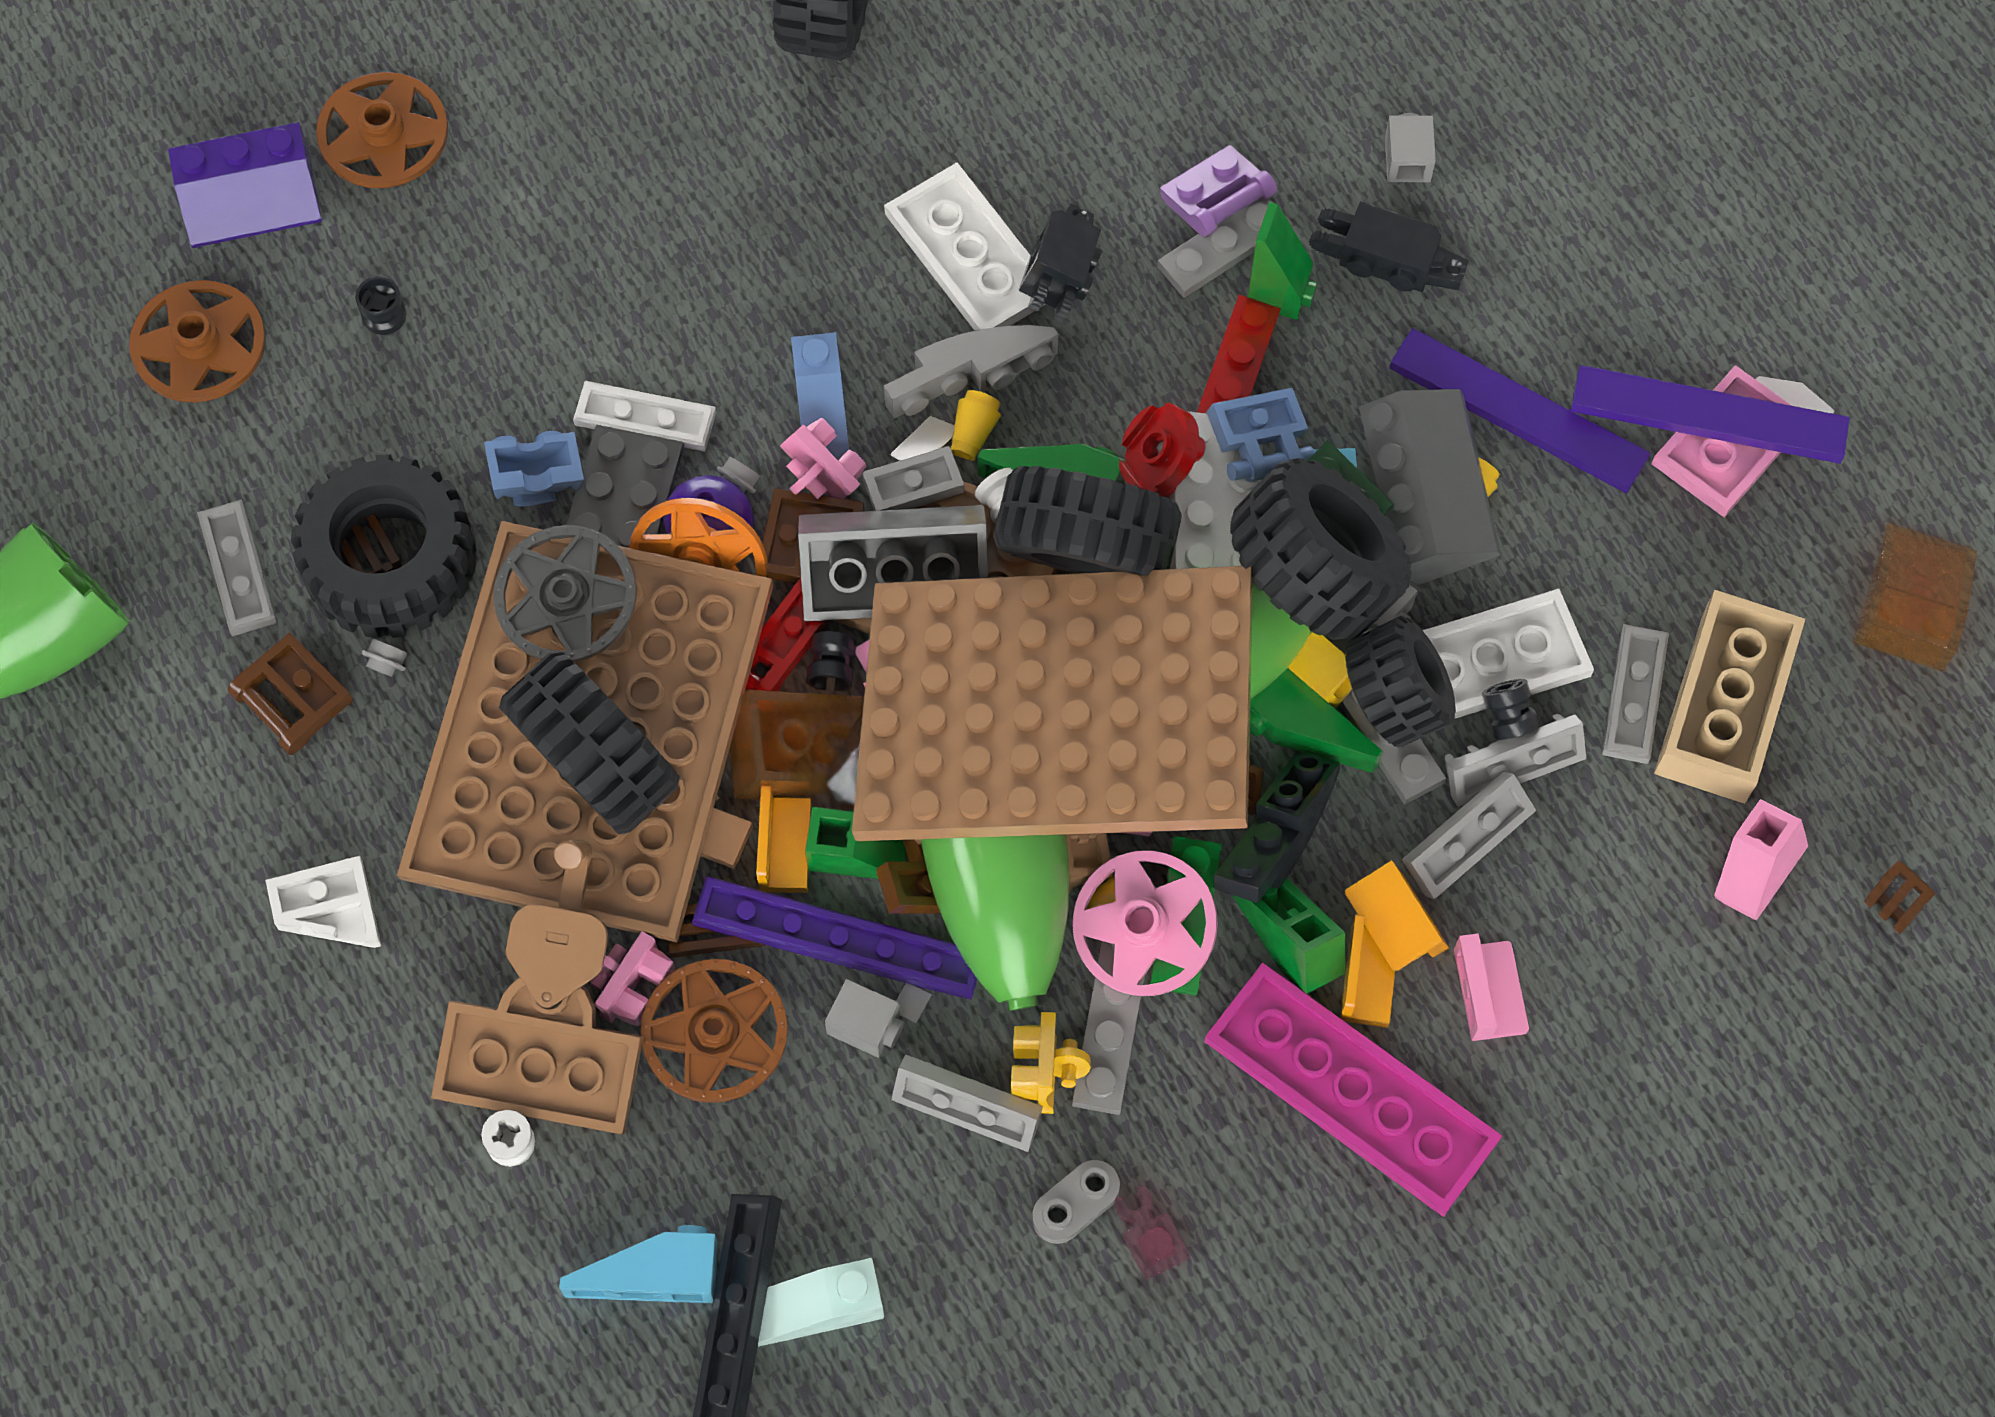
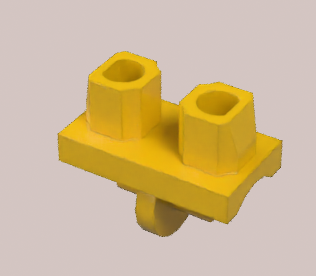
(1041, 1044)

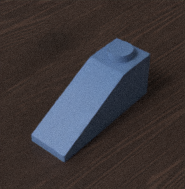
(820, 386)

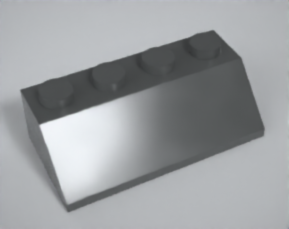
(1434, 478)
(854, 550)

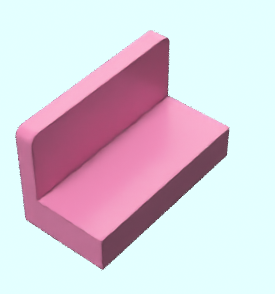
(1490, 988)

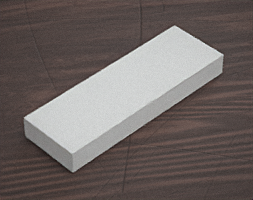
(645, 414)

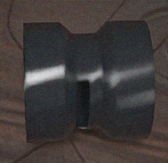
(374, 298)
(831, 659)
(1511, 709)

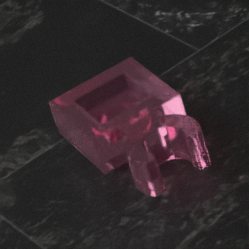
(1153, 1240)

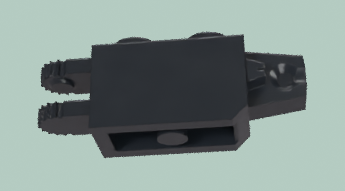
(1389, 248)
(1062, 261)

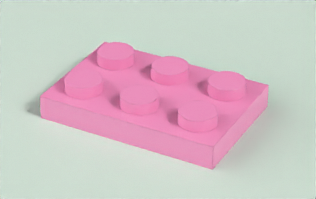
(1717, 469)

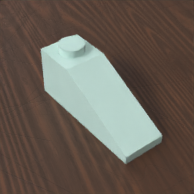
(821, 1302)

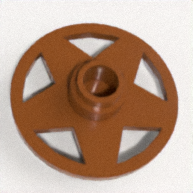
(382, 130)
(197, 341)
(714, 1030)

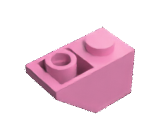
(1760, 859)

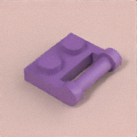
(1217, 190)

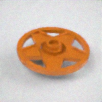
(696, 541)

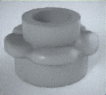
(739, 474)
(384, 658)

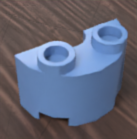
(535, 469)

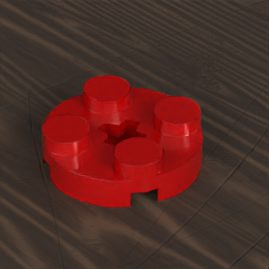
(1180, 449)

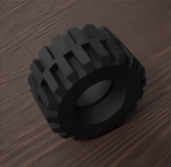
(1400, 681)

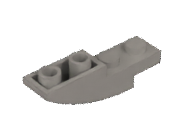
(986, 356)

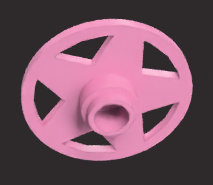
(1145, 923)

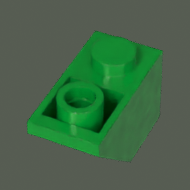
(835, 851)

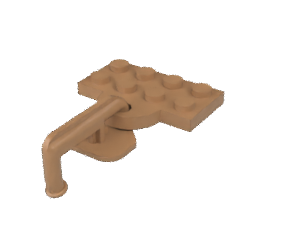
(536, 1056)

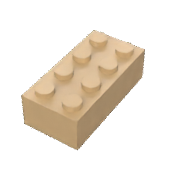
(1730, 696)

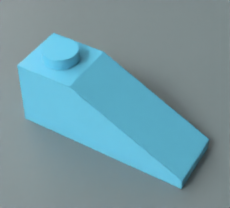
(662, 1268)

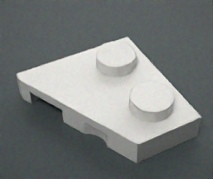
(326, 903)

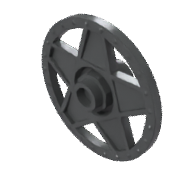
(565, 592)

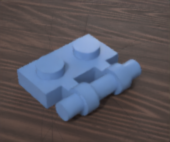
(1256, 421)

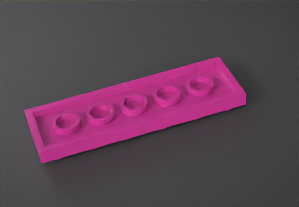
(1353, 1089)

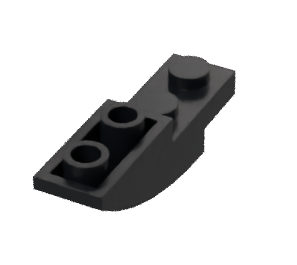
(1282, 828)

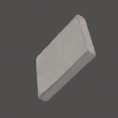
(912, 1002)

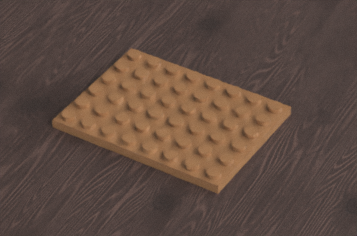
(1057, 705)
(499, 806)

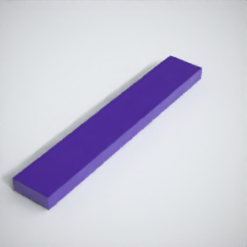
(1521, 411)
(1710, 414)
(834, 937)

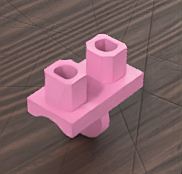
(817, 466)
(640, 962)

